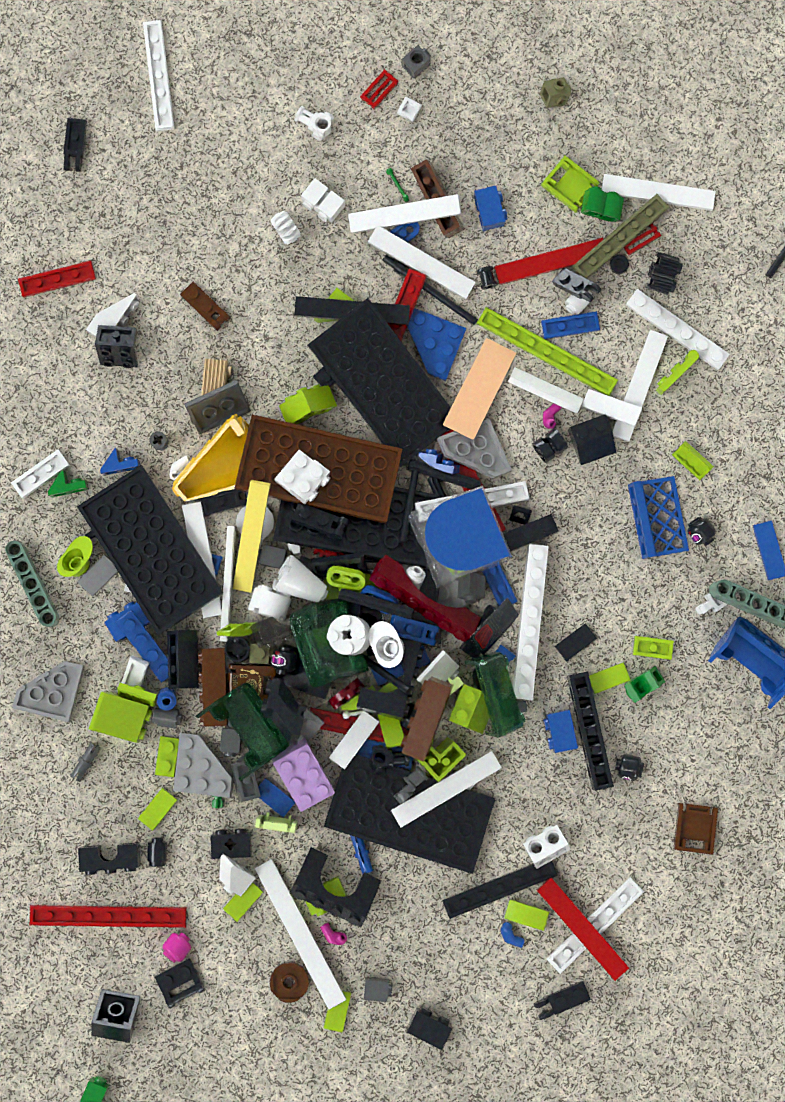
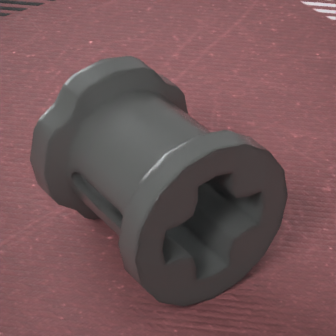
(153, 442)

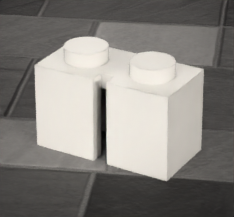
(324, 203)

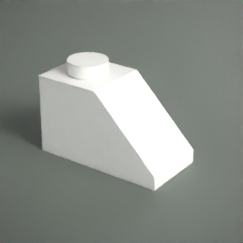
(234, 876)

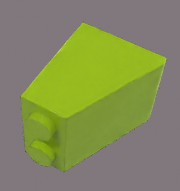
(470, 709)
(120, 717)

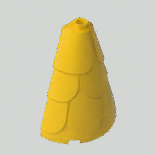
(216, 464)

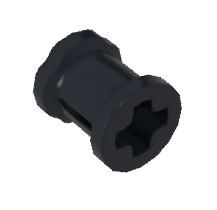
(487, 277)

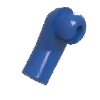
(509, 937)

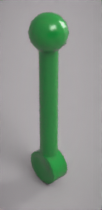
(389, 171)

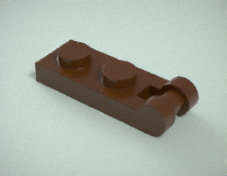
(204, 305)

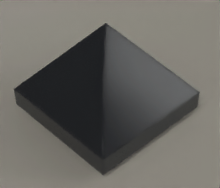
(527, 513)

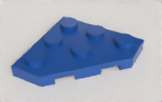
(435, 342)

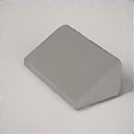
(98, 575)

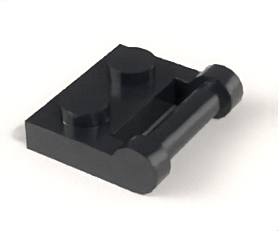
(176, 977)

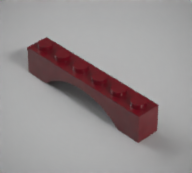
(392, 578)

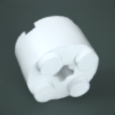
(269, 603)
(339, 639)

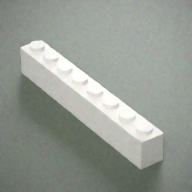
(530, 621)

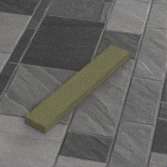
(620, 237)

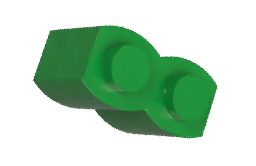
(602, 204)

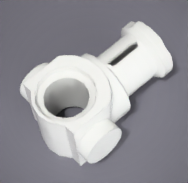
(314, 120)

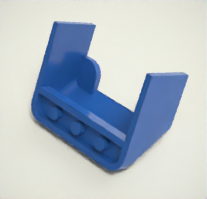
(756, 653)

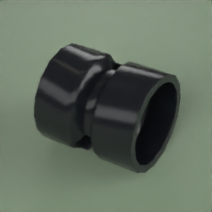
(550, 445)
(237, 649)

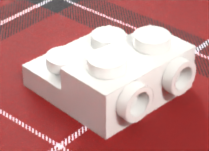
(303, 477)

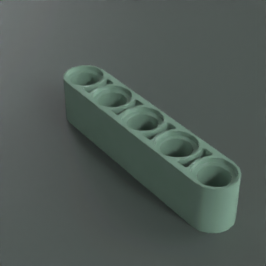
(25, 577)
(746, 602)

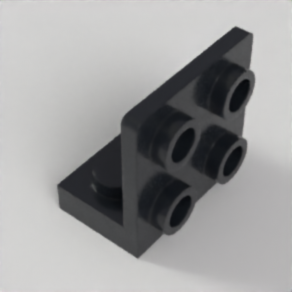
(116, 346)

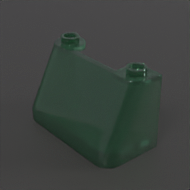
(319, 659)

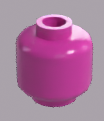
(176, 947)

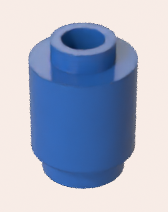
(166, 693)

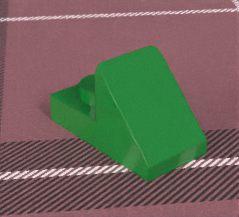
(62, 487)

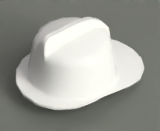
(386, 644)

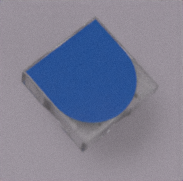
(460, 536)

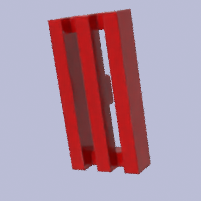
(384, 94)
(653, 230)

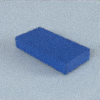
(275, 797)

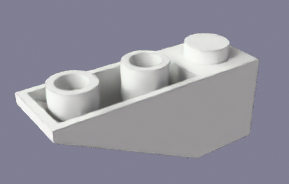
(114, 315)

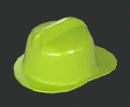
(76, 558)

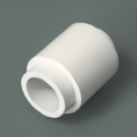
(576, 305)
(416, 575)

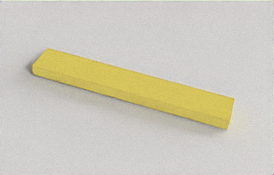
(251, 536)

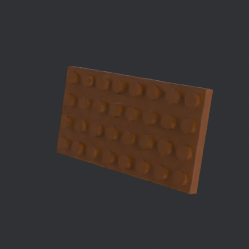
(359, 469)

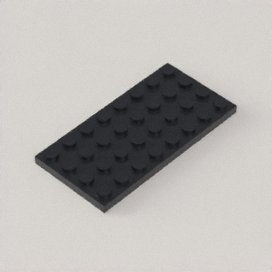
(382, 380)
(362, 535)
(150, 550)
(444, 835)

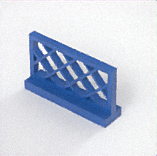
(643, 523)

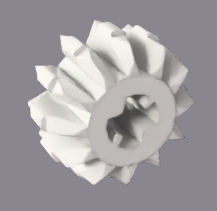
(285, 227)

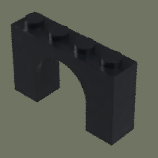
(394, 703)
(310, 889)

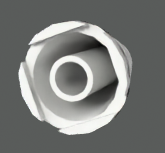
(299, 581)

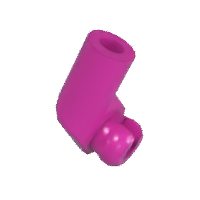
(548, 416)
(332, 936)

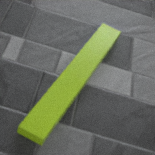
(547, 351)

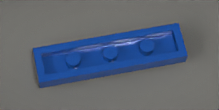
(144, 644)

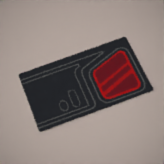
(494, 626)

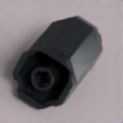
(283, 710)

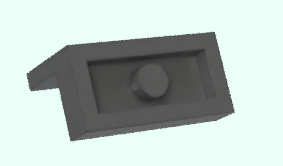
(247, 788)

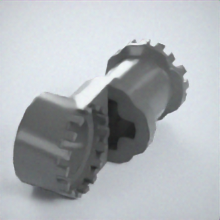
(413, 781)

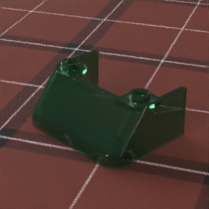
(498, 693)
(258, 733)

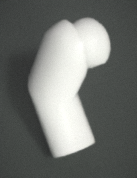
(178, 466)

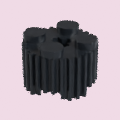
(664, 273)

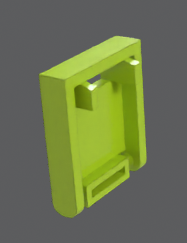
(571, 186)

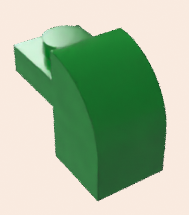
(644, 684)

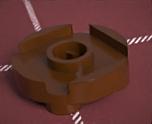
(281, 990)

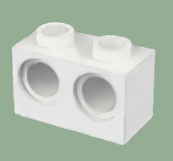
(549, 851)

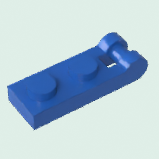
(414, 630)

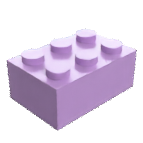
(303, 775)

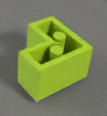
(307, 404)
(442, 759)

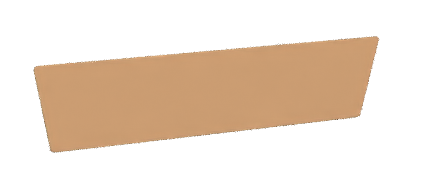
(479, 388)

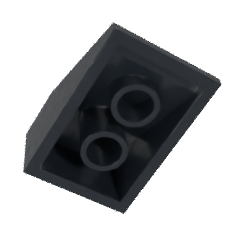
(298, 679)

